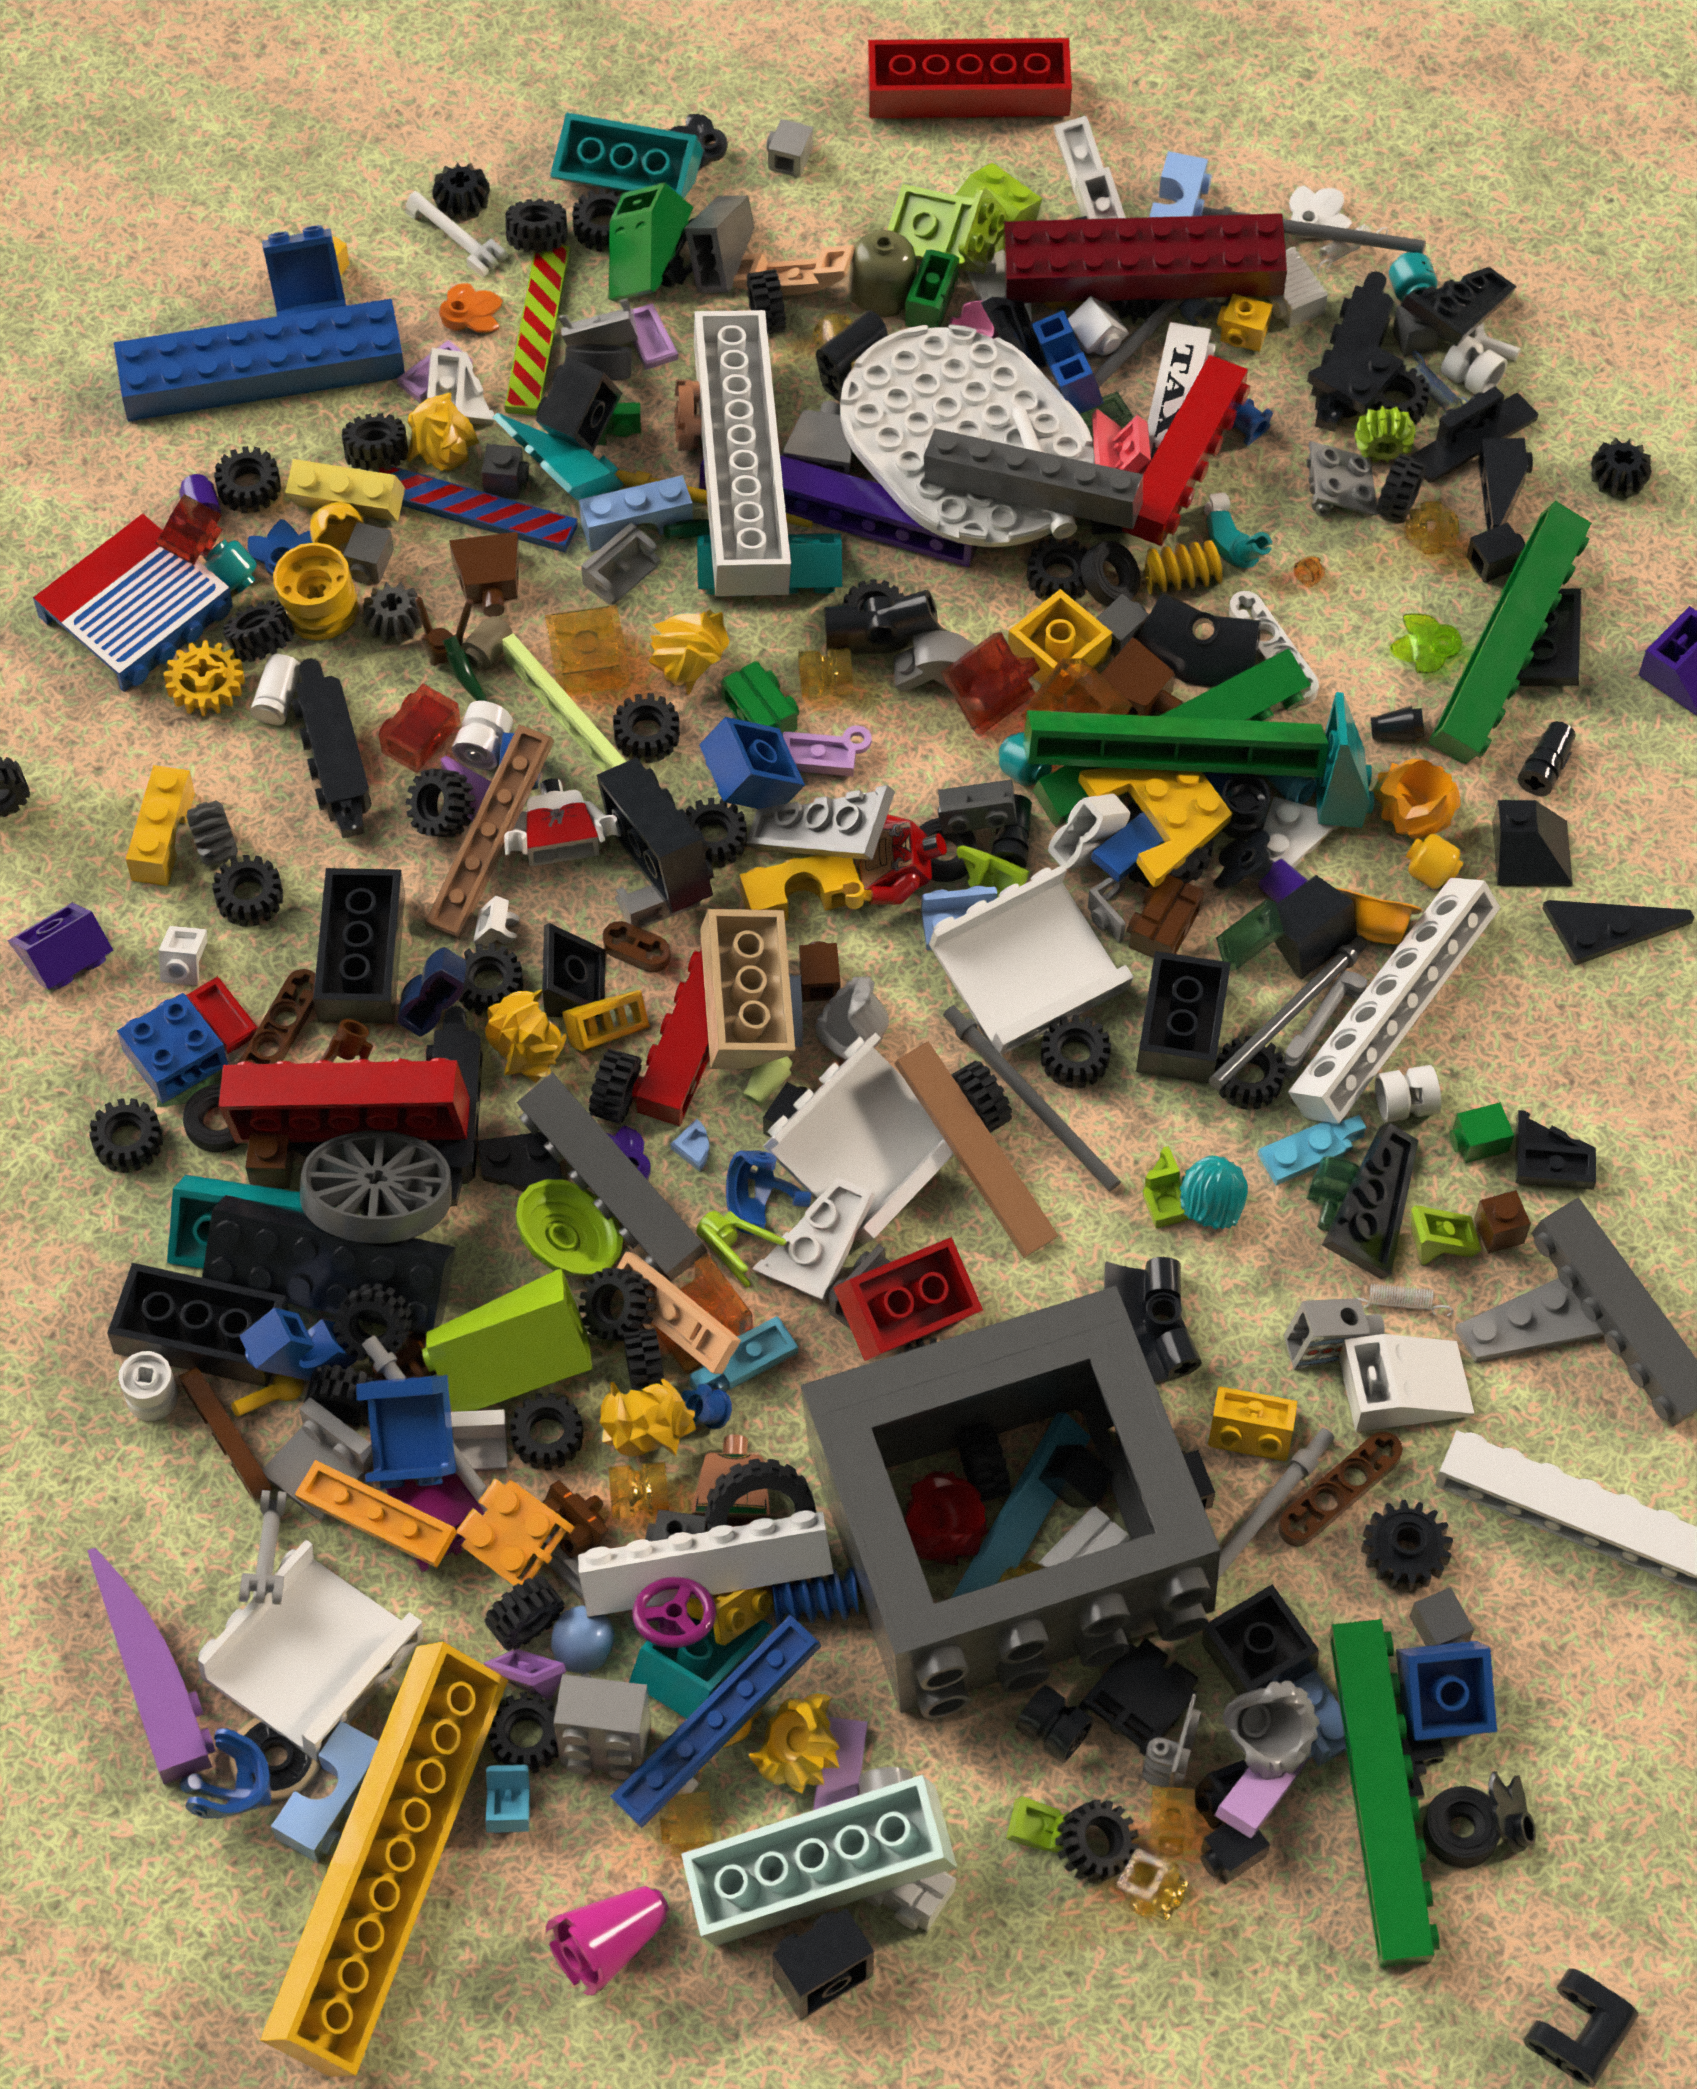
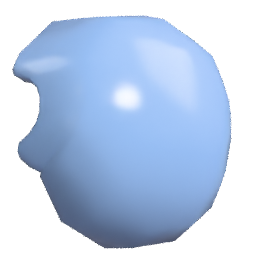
(581, 1640)

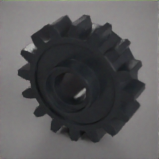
(1400, 1564)

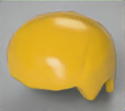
(334, 524)

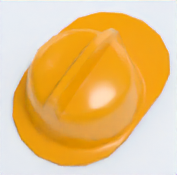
(1380, 919)

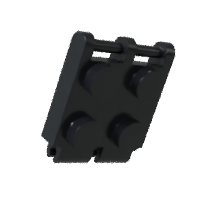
(1142, 1694)

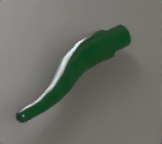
(687, 529)
(462, 669)

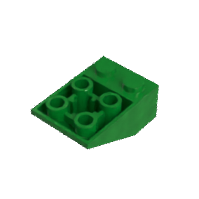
(644, 239)

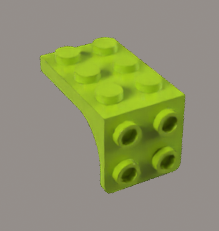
(949, 224)

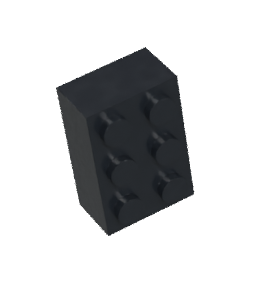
(1183, 1017)

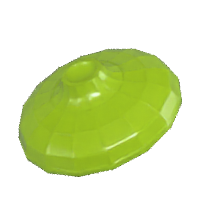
(566, 1228)

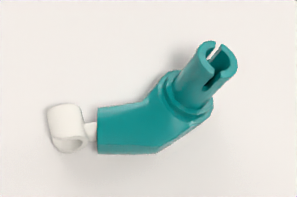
(1230, 543)

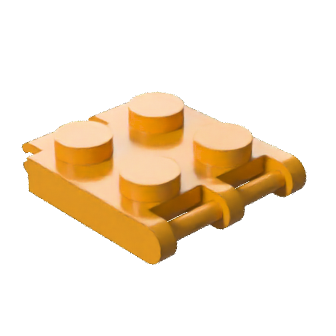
(512, 1531)

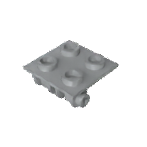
(1340, 480)
(1168, 1760)

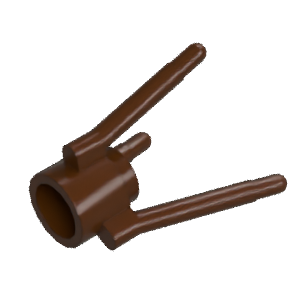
(433, 637)
(349, 1042)

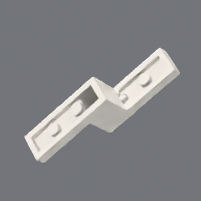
(1089, 180)

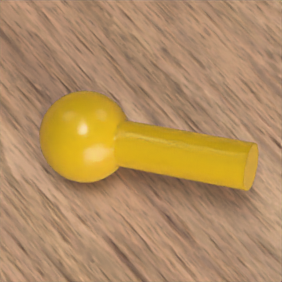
(282, 1388)

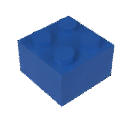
(751, 764)
(1447, 1690)

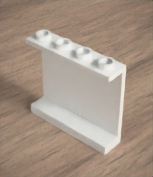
(1026, 960)
(864, 1131)
(311, 1656)

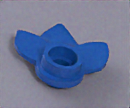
(278, 541)

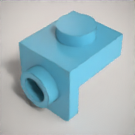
(507, 1798)

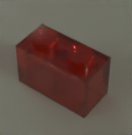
(190, 530)
(419, 727)

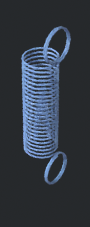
(1436, 384)

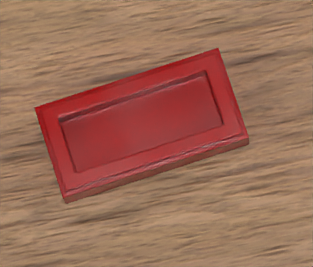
(223, 1014)

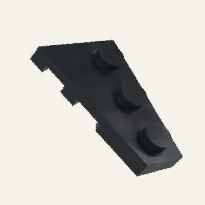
(1558, 650)

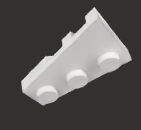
(819, 1241)

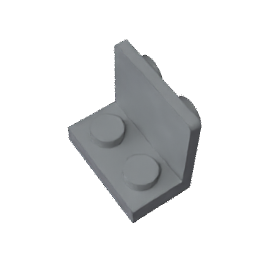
(320, 1439)

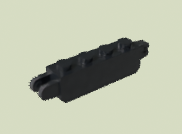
(1363, 325)
(333, 747)
(460, 1044)

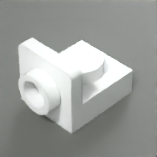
(181, 955)

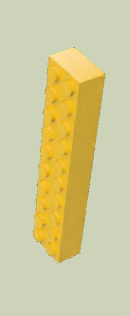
(385, 1861)

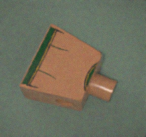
(748, 1507)

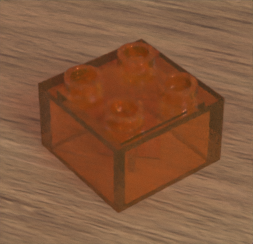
(1078, 689)

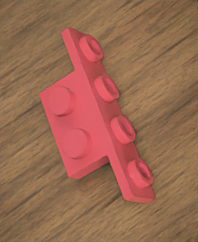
(1119, 447)

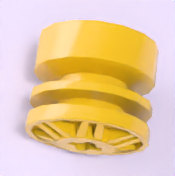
(316, 591)

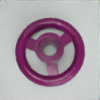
(674, 1621)

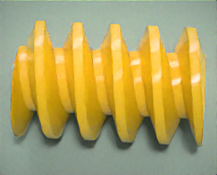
(1182, 565)

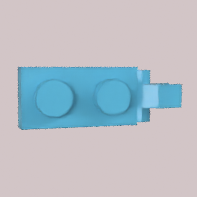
(1305, 1149)
(756, 1353)

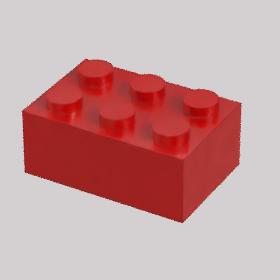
(907, 1298)

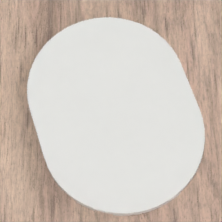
(965, 387)

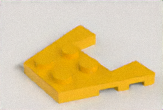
(1178, 805)

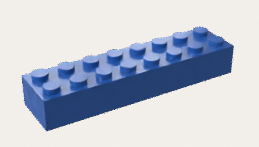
(259, 359)

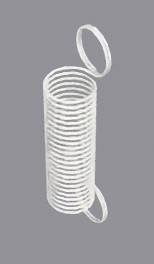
(1349, 250)
(1406, 1292)

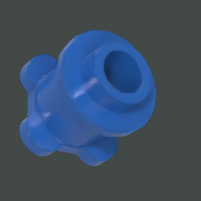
(1251, 421)
(710, 1406)

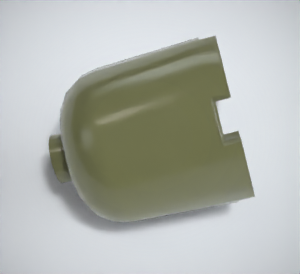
(882, 272)

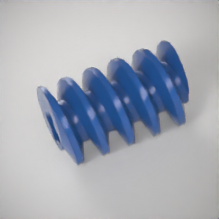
(816, 1597)

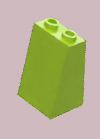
(511, 1345)

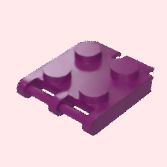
(445, 1501)

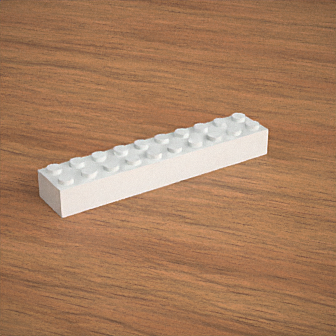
(741, 454)

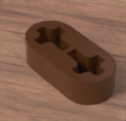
(636, 945)

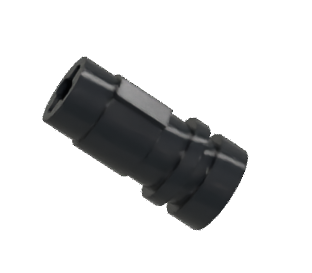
(1548, 759)
(1012, 840)

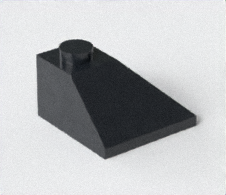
(1530, 845)

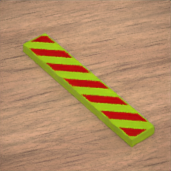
(537, 331)

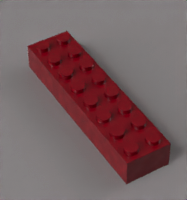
(1145, 258)

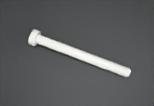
(1062, 525)

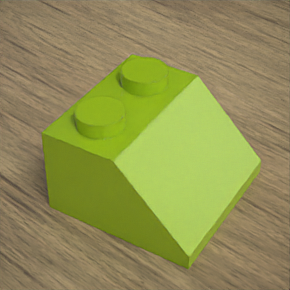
(1017, 199)

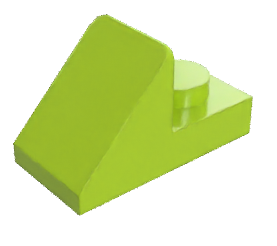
(1442, 1232)

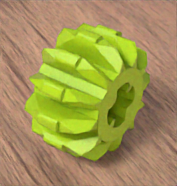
(1385, 434)

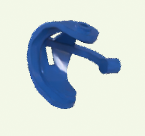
(740, 1171)
(246, 1795)

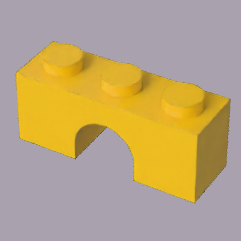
(154, 836)
(819, 874)

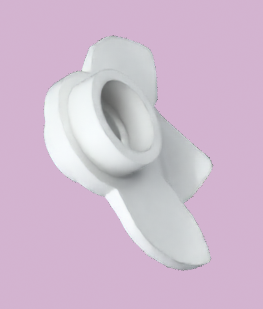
(1319, 208)

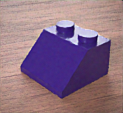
(62, 946)

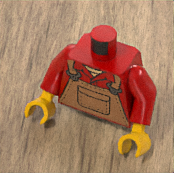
(898, 865)

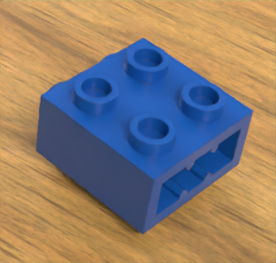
(172, 1047)

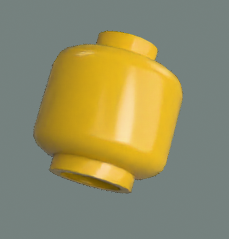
(1433, 861)

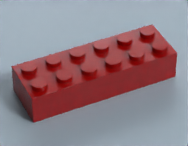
(969, 78)
(341, 1098)

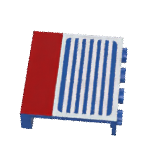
(134, 602)

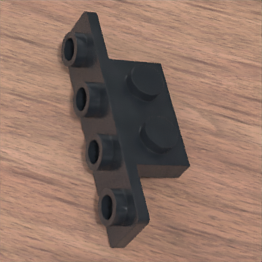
(1465, 427)

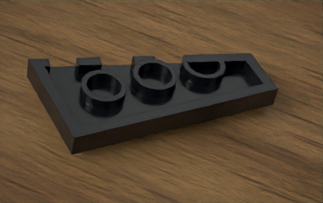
(1460, 305)
(1374, 1206)

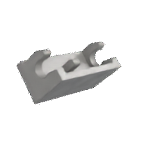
(608, 328)
(620, 564)
(645, 906)

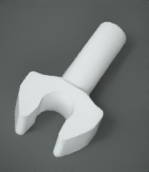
(1501, 348)

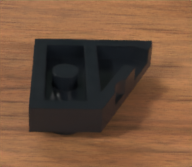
(1552, 1157)

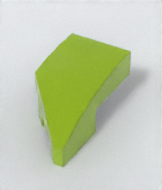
(990, 870)
(1163, 1191)
(1035, 1824)

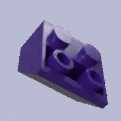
(1672, 661)

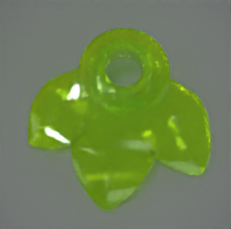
(1422, 643)

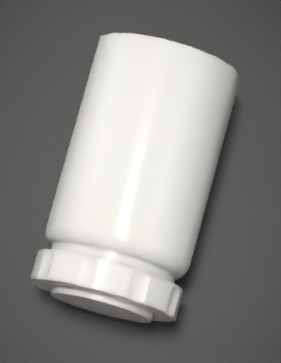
(276, 689)

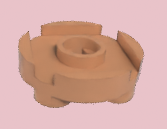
(685, 415)

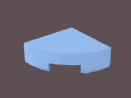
(693, 1145)

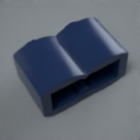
(432, 992)

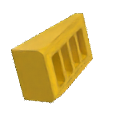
(575, 1026)

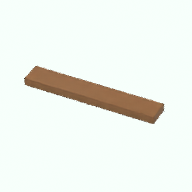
(486, 834)
(976, 1149)

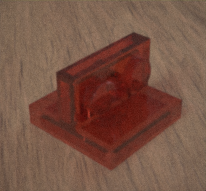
(990, 682)

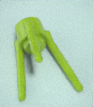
(720, 1235)

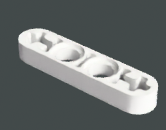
(1280, 641)

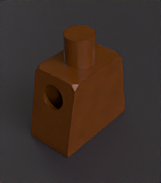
(488, 569)
(1142, 680)

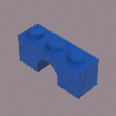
(1067, 362)
(285, 1347)

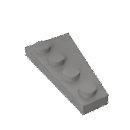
(826, 827)
(1528, 1322)

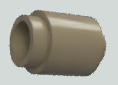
(485, 643)

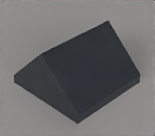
(1314, 925)
(570, 971)

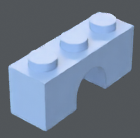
(1182, 181)
(654, 503)
(315, 1825)

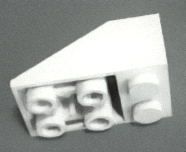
(1403, 1381)

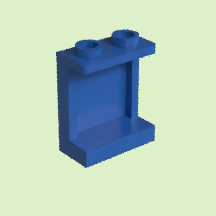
(303, 271)
(409, 1430)

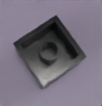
(578, 404)
(1260, 1643)
(822, 1962)

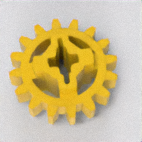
(204, 678)

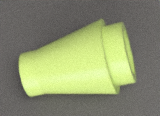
(766, 1080)

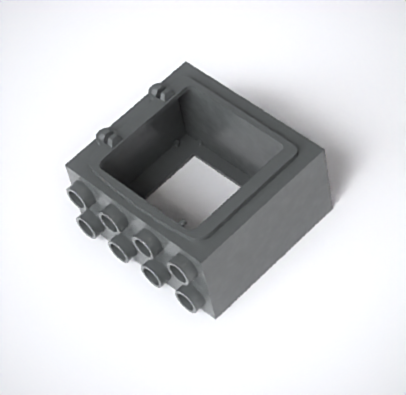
(1008, 1377)

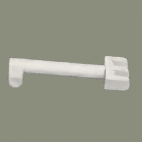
(479, 253)

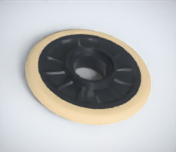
(293, 1774)

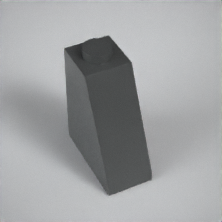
(719, 241)

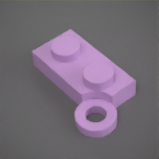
(827, 753)

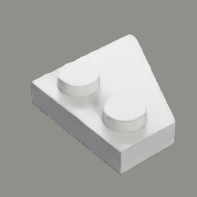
(453, 373)
(1293, 830)

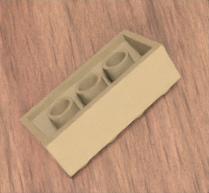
(746, 987)

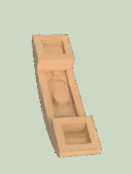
(800, 275)

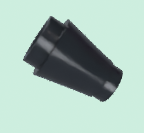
(1400, 725)

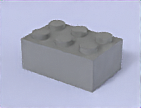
(602, 1725)

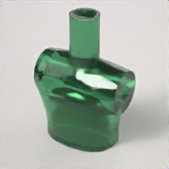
(1330, 1187)

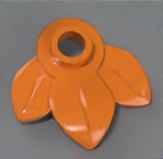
(470, 309)

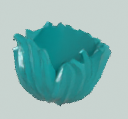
(1214, 1192)

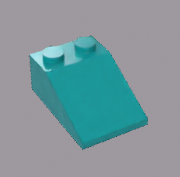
(1344, 790)
(690, 1674)

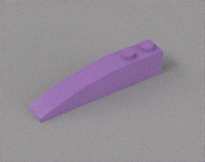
(155, 1680)

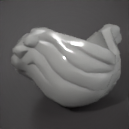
(852, 1015)
(1273, 1727)

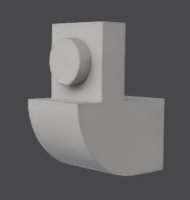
(928, 657)

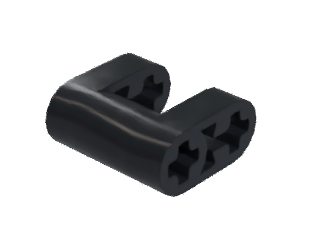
(838, 353)
(1598, 2040)

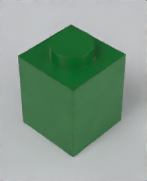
(1481, 1133)

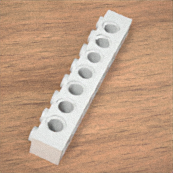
(1394, 1000)

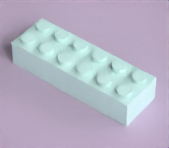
(818, 1860)

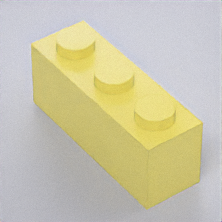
(369, 492)

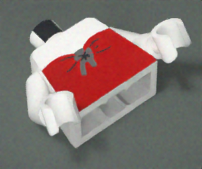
(559, 826)

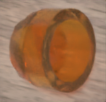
(1314, 566)

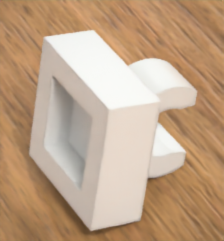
(492, 923)

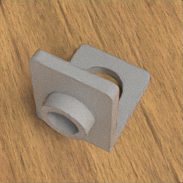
(1102, 913)

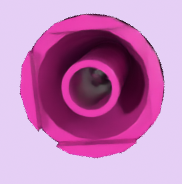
(605, 1935)

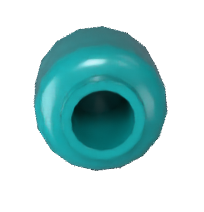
(1412, 274)
(231, 565)
(1014, 762)

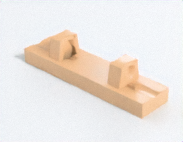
(682, 1317)

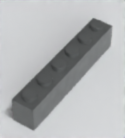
(1033, 478)
(611, 1177)
(1621, 1309)

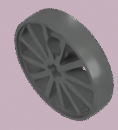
(410, 1187)

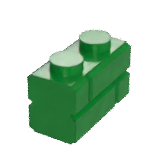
(932, 289)
(756, 698)

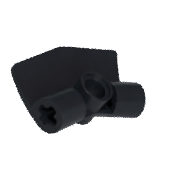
(882, 625)
(1206, 662)
(1153, 1293)

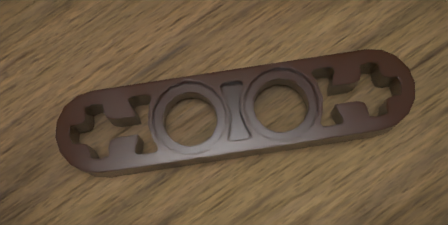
(283, 1035)
(224, 1432)
(1337, 1486)

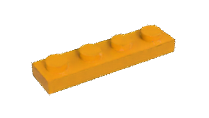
(376, 1513)

